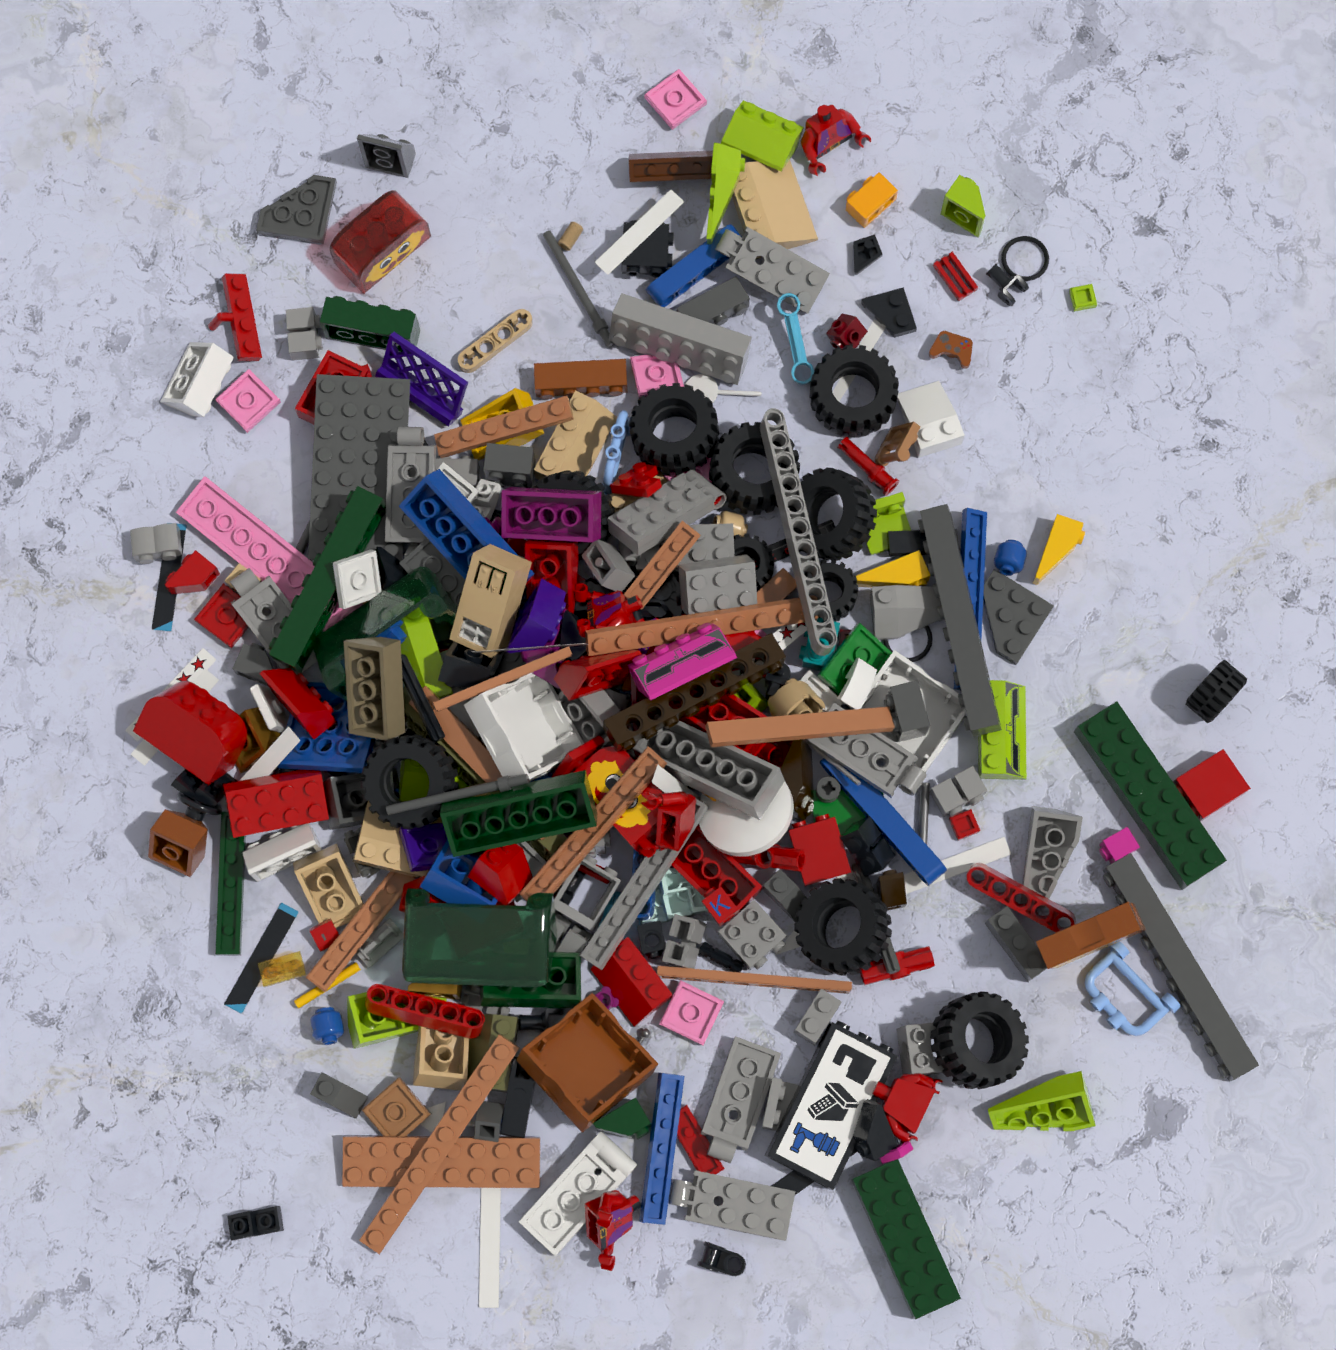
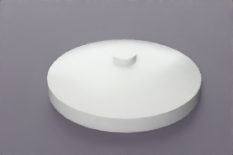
(743, 834)

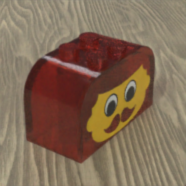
(378, 240)

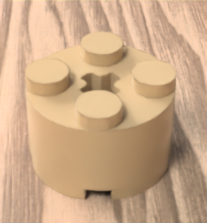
(795, 698)

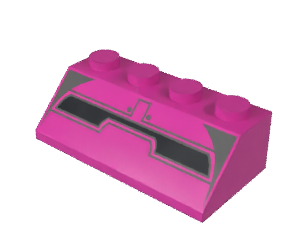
(681, 661)

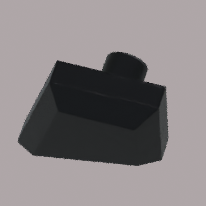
(865, 253)

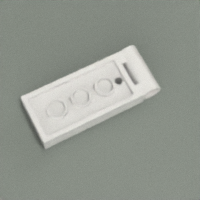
(562, 1207)

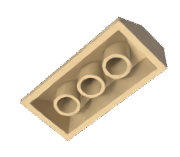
(579, 441)

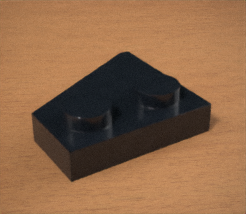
(892, 311)

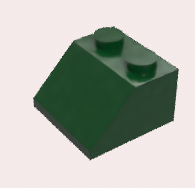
(625, 1121)

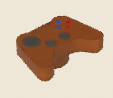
(953, 346)

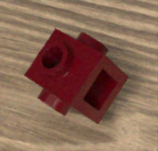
(846, 331)

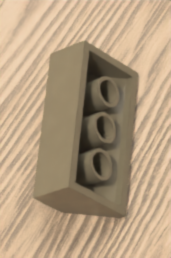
(374, 687)

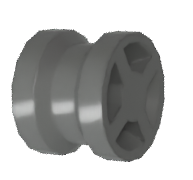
(826, 794)

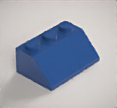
(450, 879)

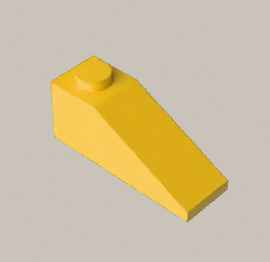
(1061, 542)
(905, 571)

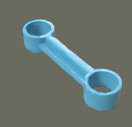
(795, 338)

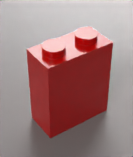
(1211, 785)
(822, 848)

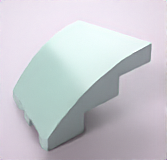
(673, 897)

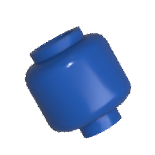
(1011, 557)
(327, 1025)

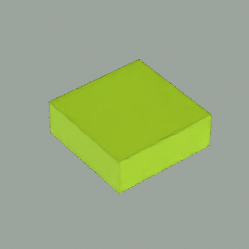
(1083, 297)

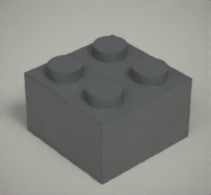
(510, 465)
(907, 711)

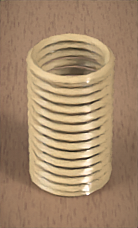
(570, 235)

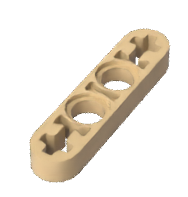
(497, 343)

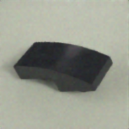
(255, 1223)

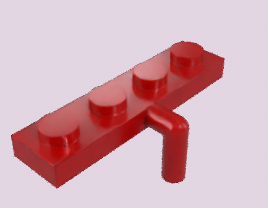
(240, 316)

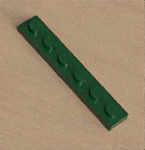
(230, 891)

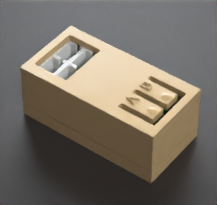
(490, 600)

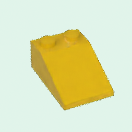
(509, 402)

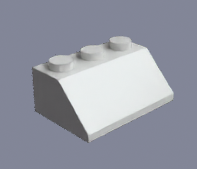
(197, 378)
(280, 851)

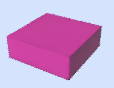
(897, 1153)

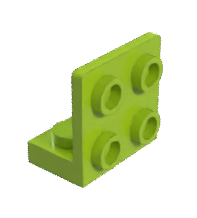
(889, 517)

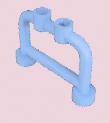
(617, 443)
(1116, 1018)

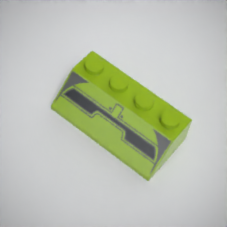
(1004, 751)

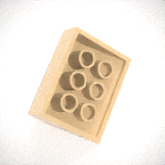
(773, 205)
(382, 846)

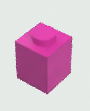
(1118, 845)

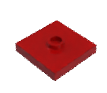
(221, 617)
(578, 756)

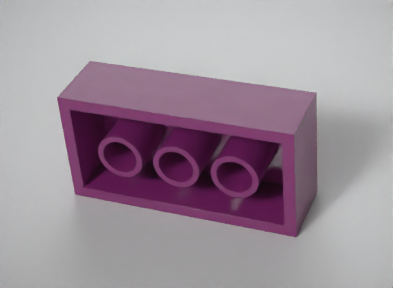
(551, 514)

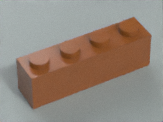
(586, 377)

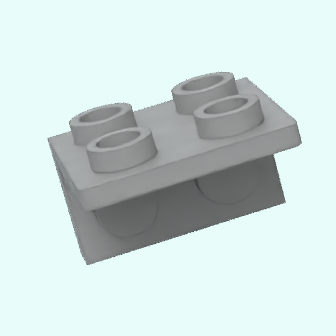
(777, 1102)

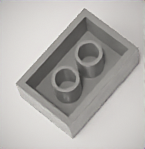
(717, 584)

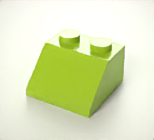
(964, 205)

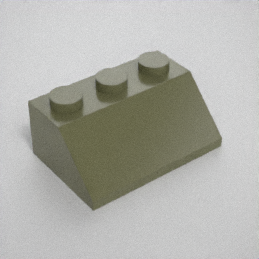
(479, 1046)

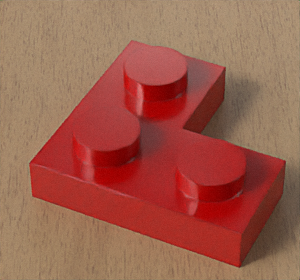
(637, 481)

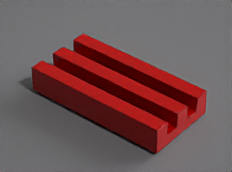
(945, 261)

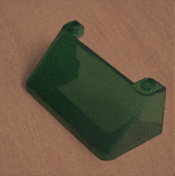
(414, 590)
(478, 942)

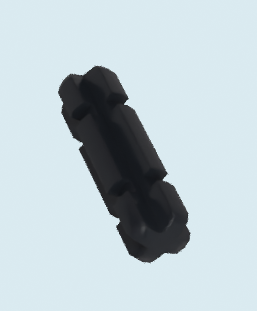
(721, 957)

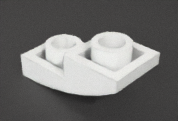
(487, 497)
(858, 685)

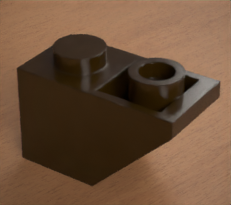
(892, 889)

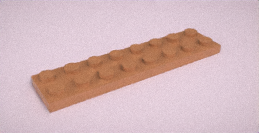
(469, 1164)

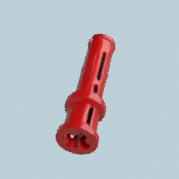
(875, 472)

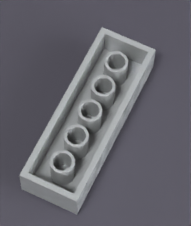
(679, 339)
(716, 771)

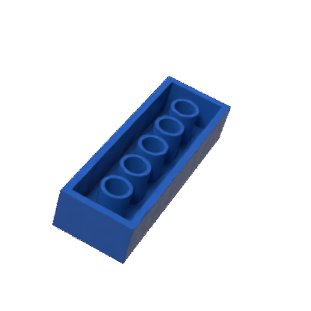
(451, 521)

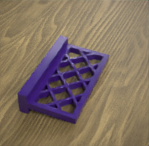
(428, 398)

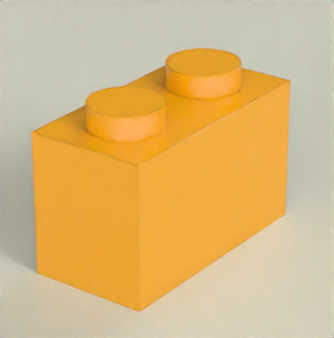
(871, 199)

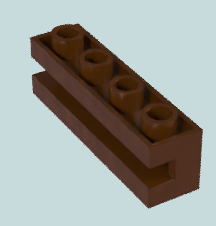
(670, 166)

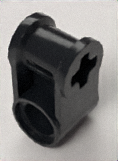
(720, 1259)

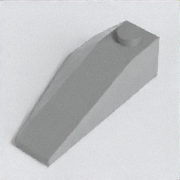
(902, 609)
(1049, 846)

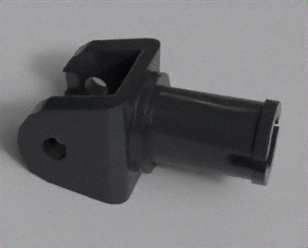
(1004, 282)
(538, 1022)

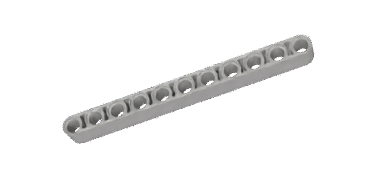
(794, 540)

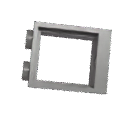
(588, 922)

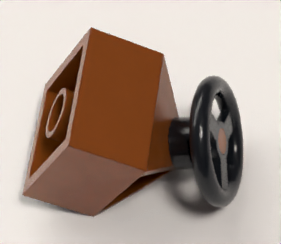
(181, 838)

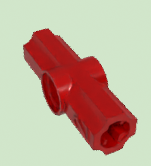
(781, 858)
(909, 962)

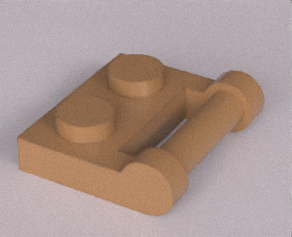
(898, 439)

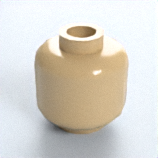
(729, 517)

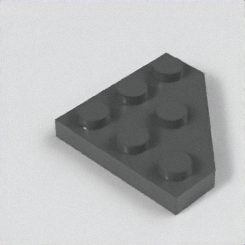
(300, 212)
(1013, 615)

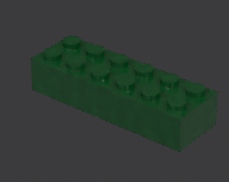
(520, 814)
(905, 1239)

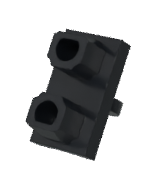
(776, 680)

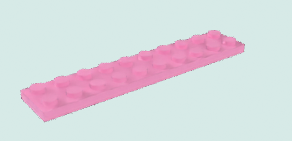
(250, 541)

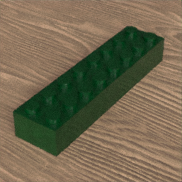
(319, 595)
(1149, 795)

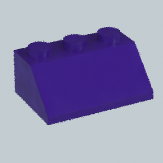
(538, 617)

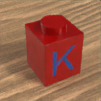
(719, 905)

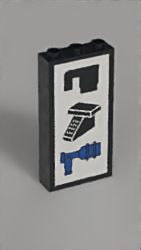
(823, 1114)

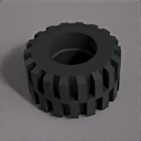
(758, 551)
(846, 581)
(1216, 691)

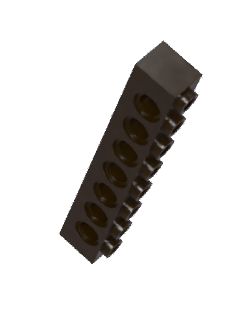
(763, 648)

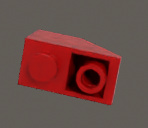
(193, 576)

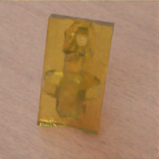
(282, 969)

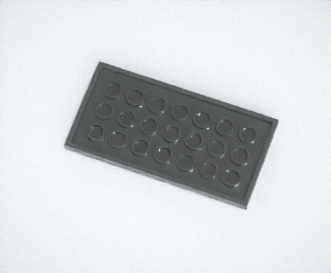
(350, 448)

